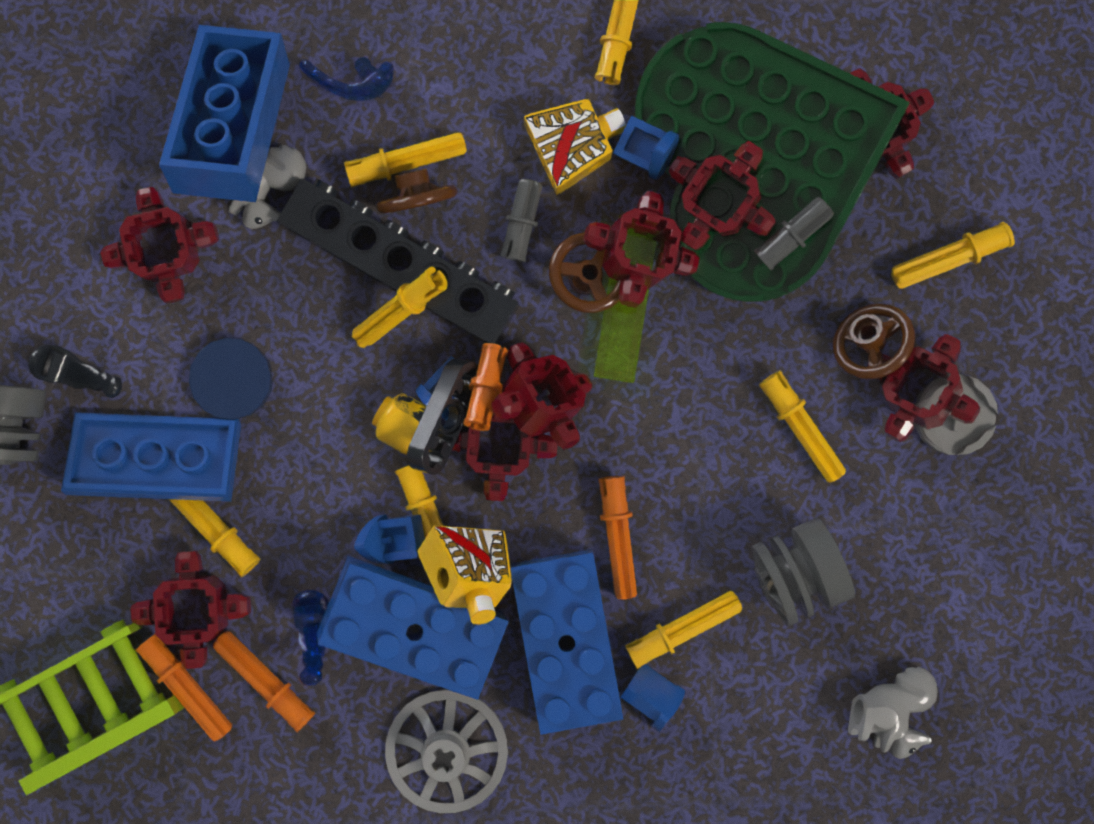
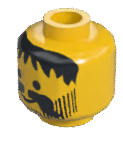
(398, 421)

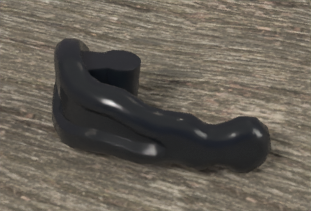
(59, 365)

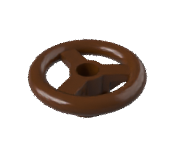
(415, 192)
(577, 281)
(864, 323)

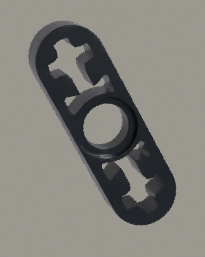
(452, 382)

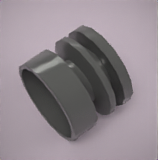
(16, 405)
(806, 570)

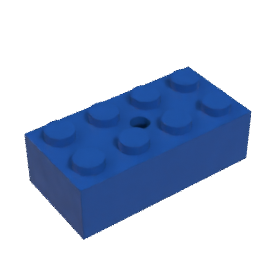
(225, 113)
(559, 599)
(371, 621)

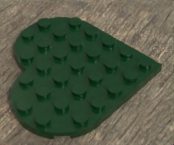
(809, 118)

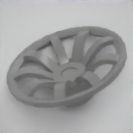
(446, 752)

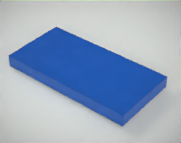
(152, 457)

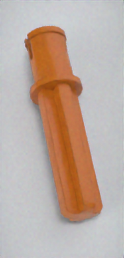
(616, 517)
(268, 685)
(184, 687)

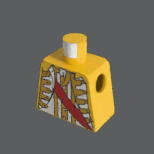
(572, 140)
(467, 568)

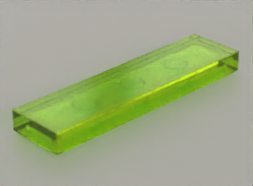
(624, 324)

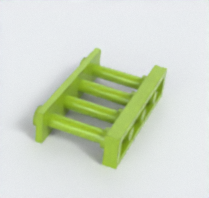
(118, 725)

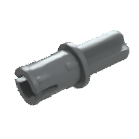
(521, 220)
(794, 232)

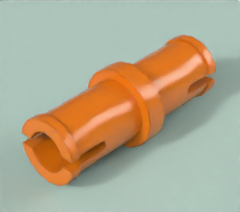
(485, 386)

